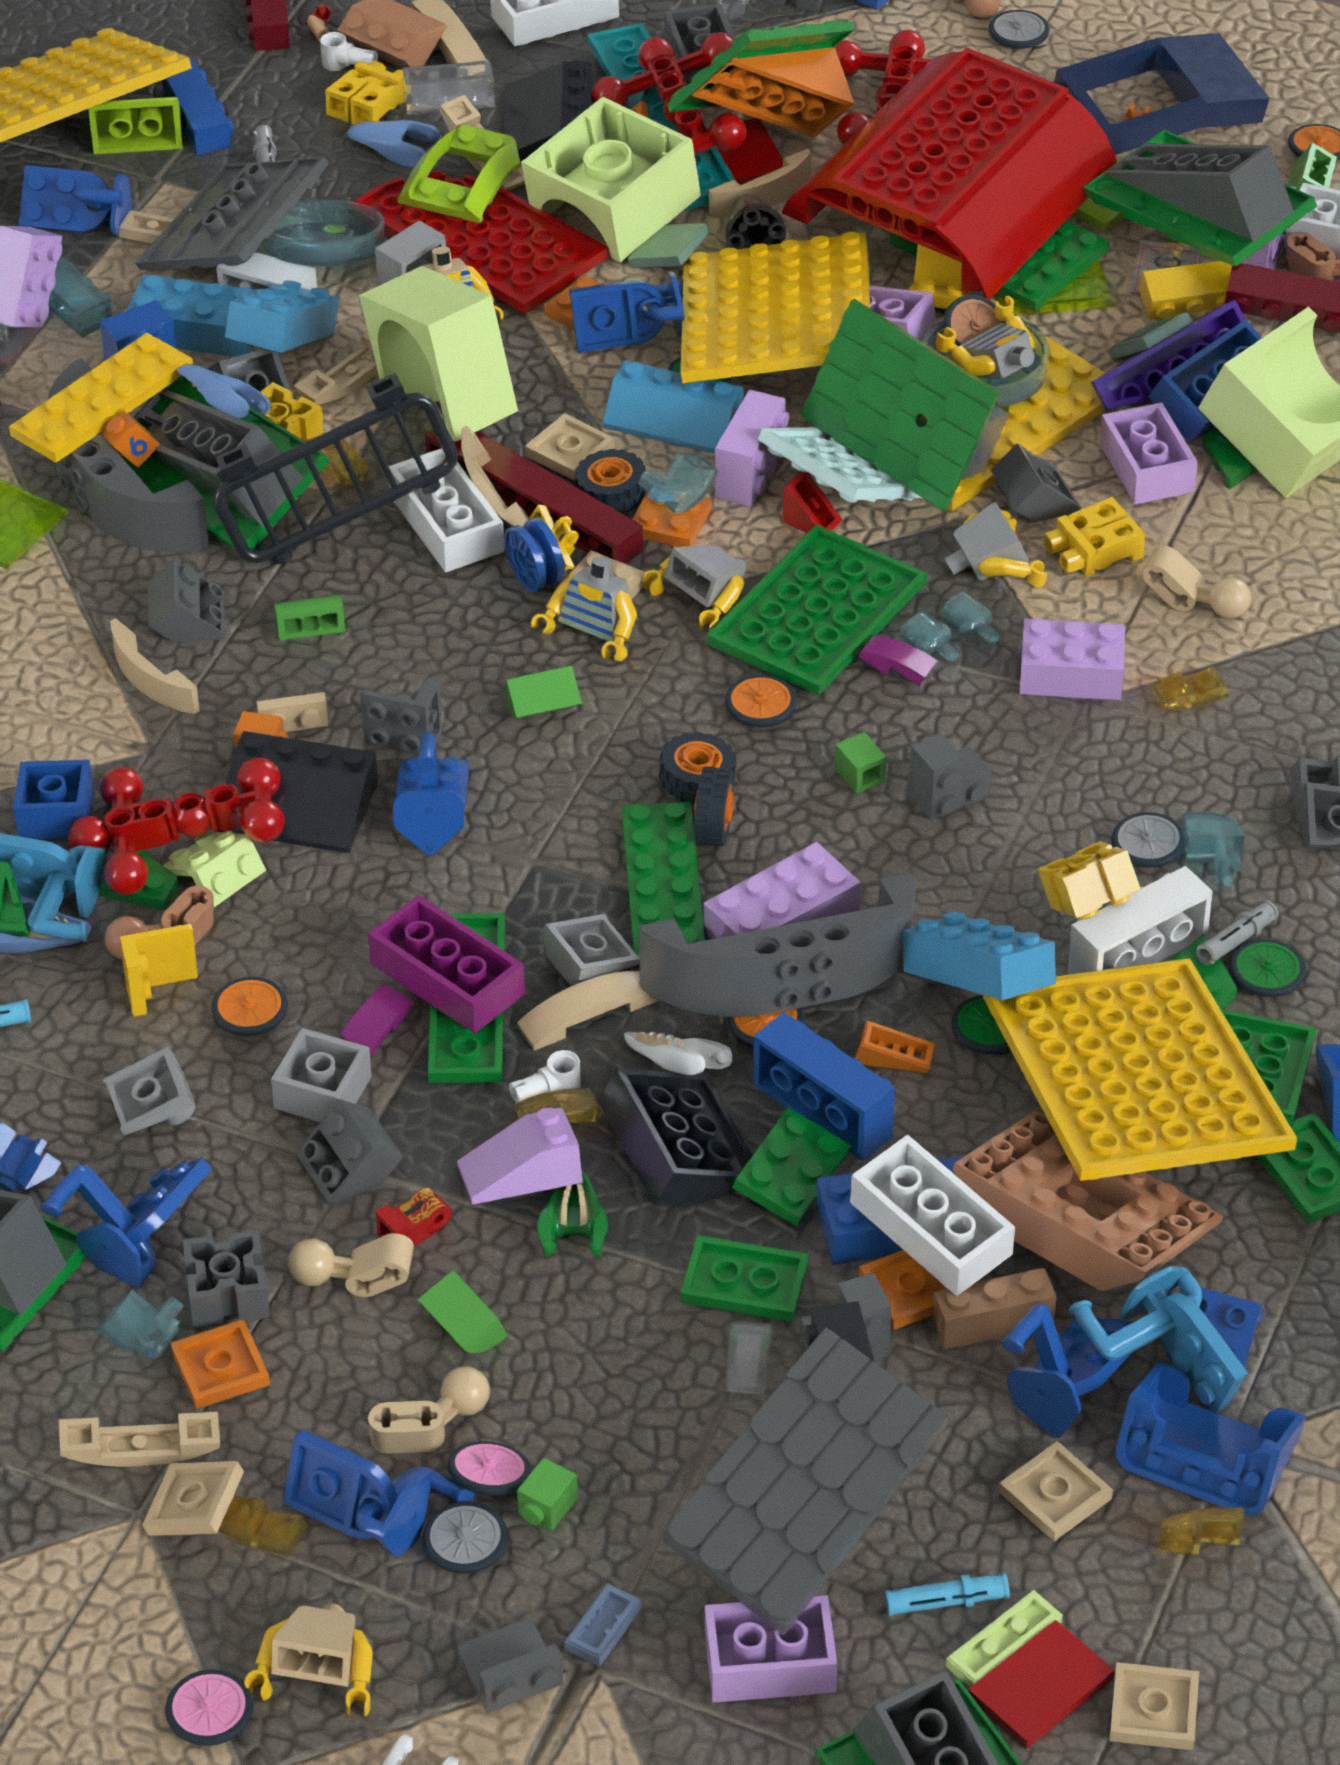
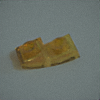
(337, 466)
(1199, 689)
(577, 1104)
(255, 1525)
(1185, 1530)

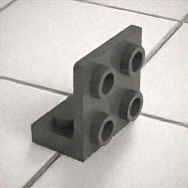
(400, 721)

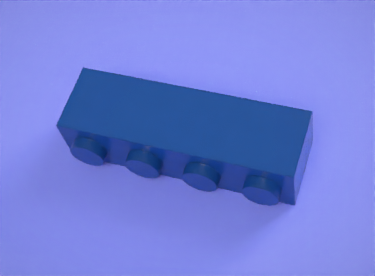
(201, 114)

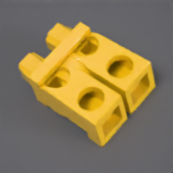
(365, 93)
(1095, 538)

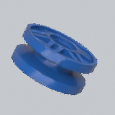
(534, 554)

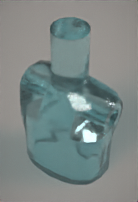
(970, 617)
(929, 635)

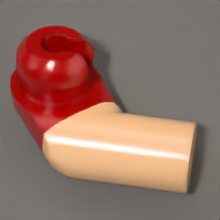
(318, 21)

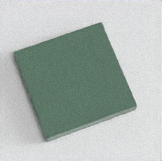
(669, 246)
(1150, 335)

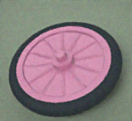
(488, 1468)
(209, 1707)

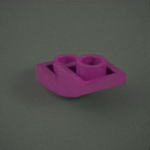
(886, 653)
(377, 1017)

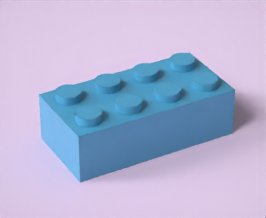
(196, 310)
(282, 316)
(979, 956)

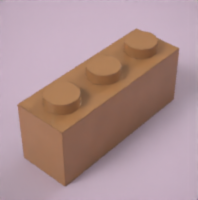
(989, 1307)

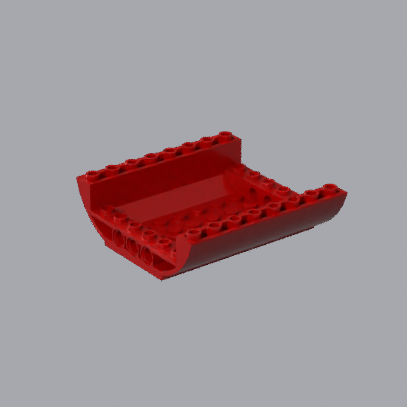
(997, 179)

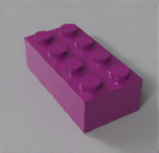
(446, 963)

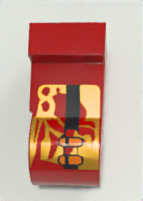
(415, 1218)

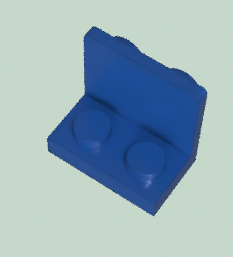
(1233, 1319)

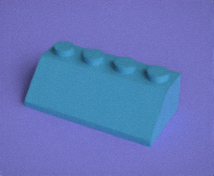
(661, 408)

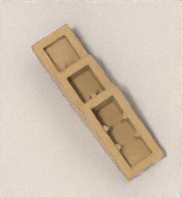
(456, 41)

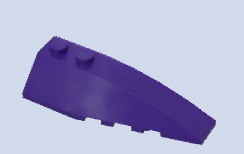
(1138, 375)

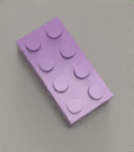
(789, 892)

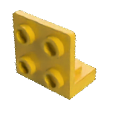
(937, 275)
(156, 960)

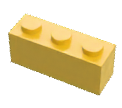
(1184, 289)

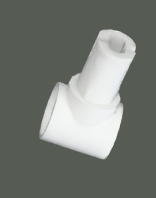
(338, 53)
(559, 1074)

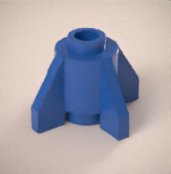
(21, 1161)

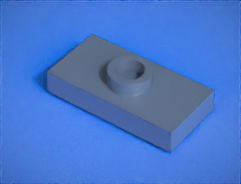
(603, 1625)

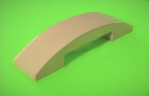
(460, 112)
(768, 188)
(342, 378)
(475, 457)
(169, 690)
(581, 1002)
(139, 1444)

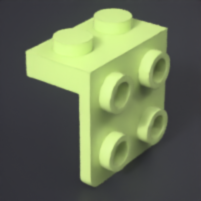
(218, 862)

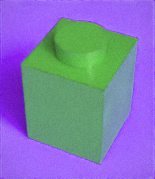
(860, 762)
(547, 1494)

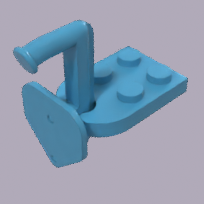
(52, 875)
(1182, 1328)

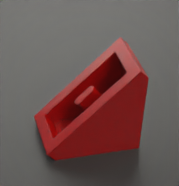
(807, 505)

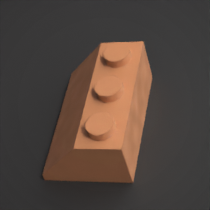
(392, 30)

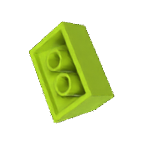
(136, 125)

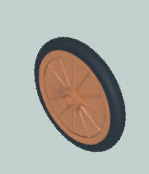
(970, 317)

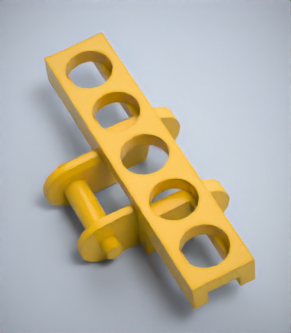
(561, 527)

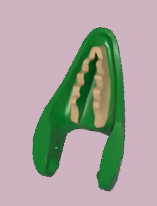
(573, 1212)

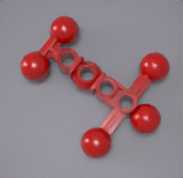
(901, 66)
(666, 74)
(158, 822)

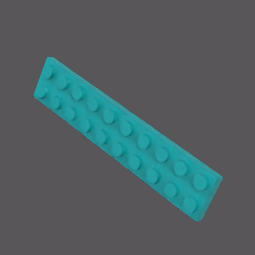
(618, 57)

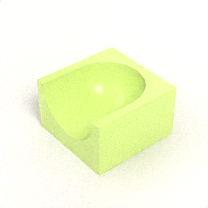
(617, 171)
(441, 344)
(1279, 406)

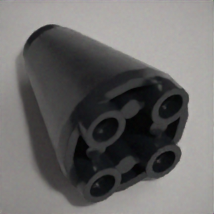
(753, 223)

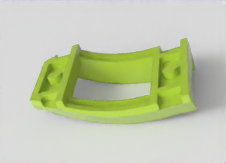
(457, 200)

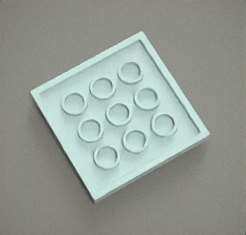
(833, 464)

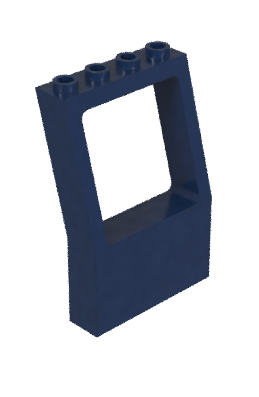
(1197, 68)

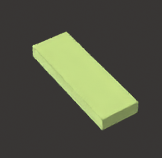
(1002, 1638)

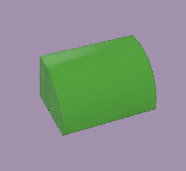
(1313, 167)
(309, 617)
(541, 692)
(463, 1314)

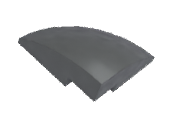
(1317, 801)

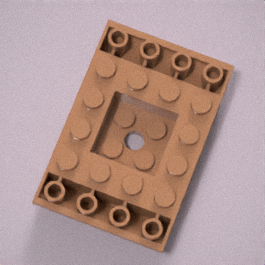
(1094, 1229)

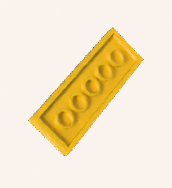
(98, 396)

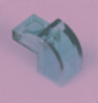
(683, 484)
(1215, 839)
(140, 1327)

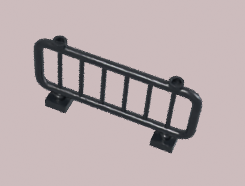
(388, 400)

